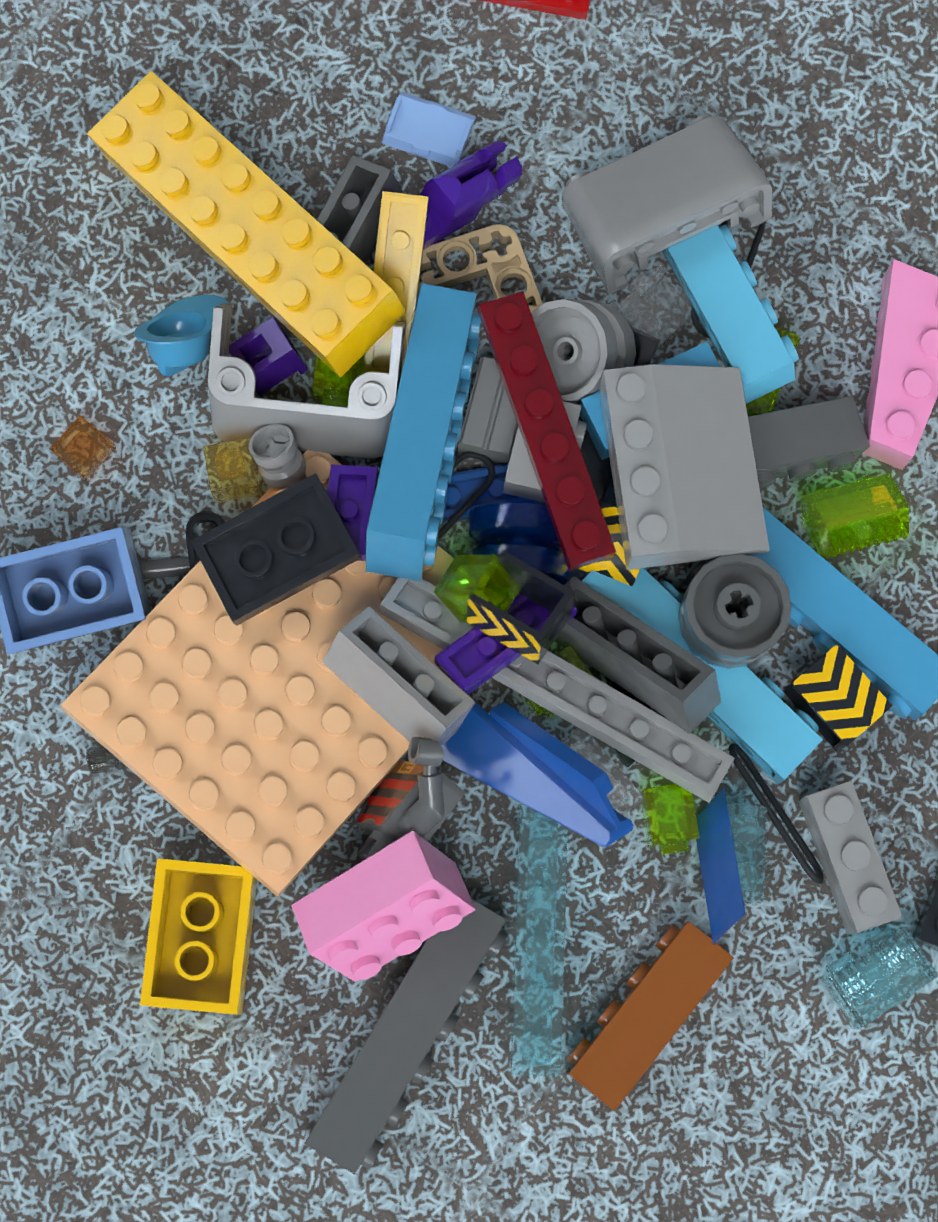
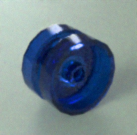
(522, 531)

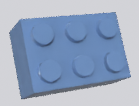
(71, 590)

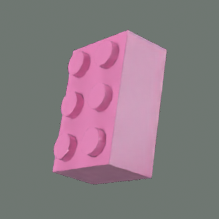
(383, 907)

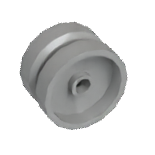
(582, 342)

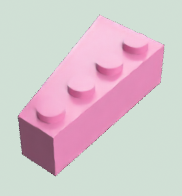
(903, 365)

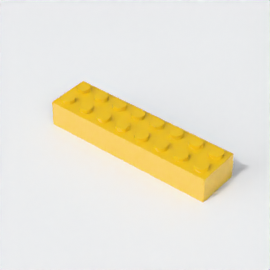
(247, 224)

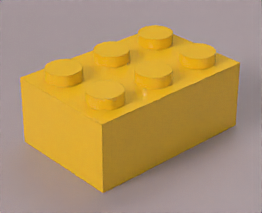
(199, 937)

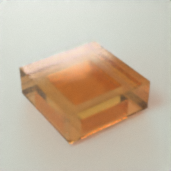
(82, 448)

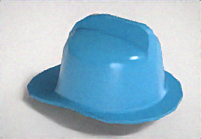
(180, 333)

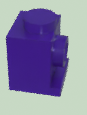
(269, 355)

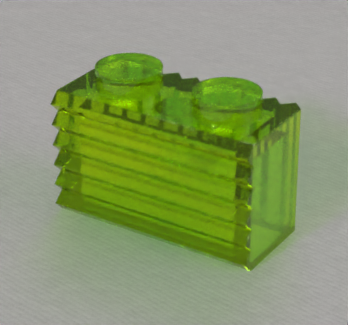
(855, 515)

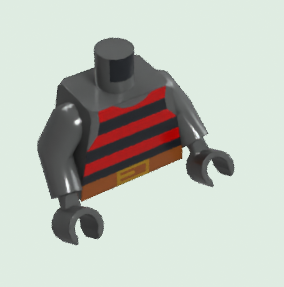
(409, 799)

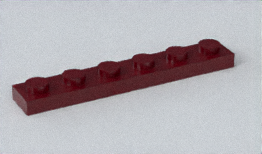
(546, 431)

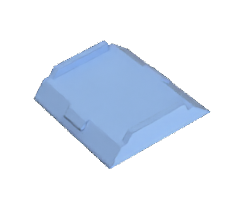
(428, 129)

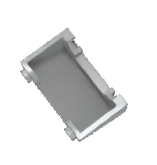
(665, 197)

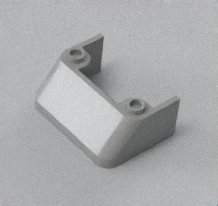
(344, 431)

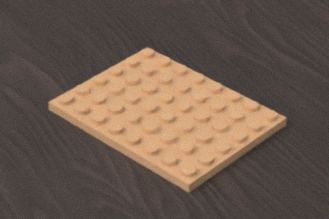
(246, 717)

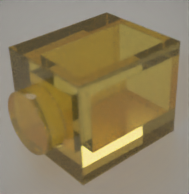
(231, 471)

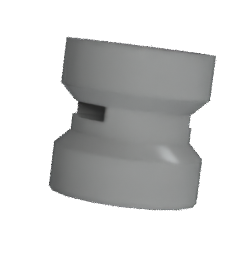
(277, 456)

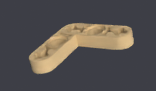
(495, 267)

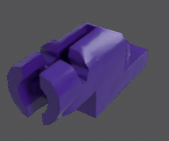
(464, 189)

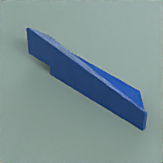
(536, 771)

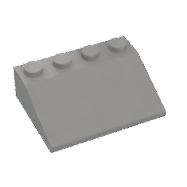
(682, 464)

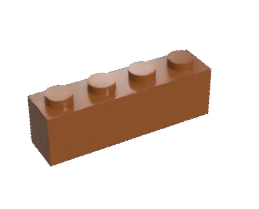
(649, 1014)

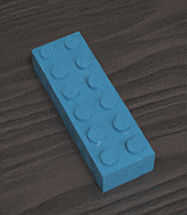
(423, 434)

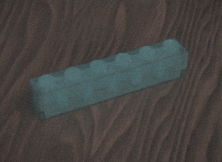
(538, 945)

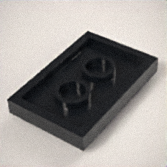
(275, 549)

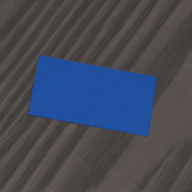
(719, 867)

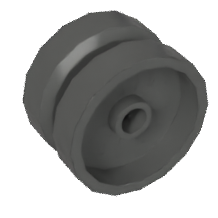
(751, 589)

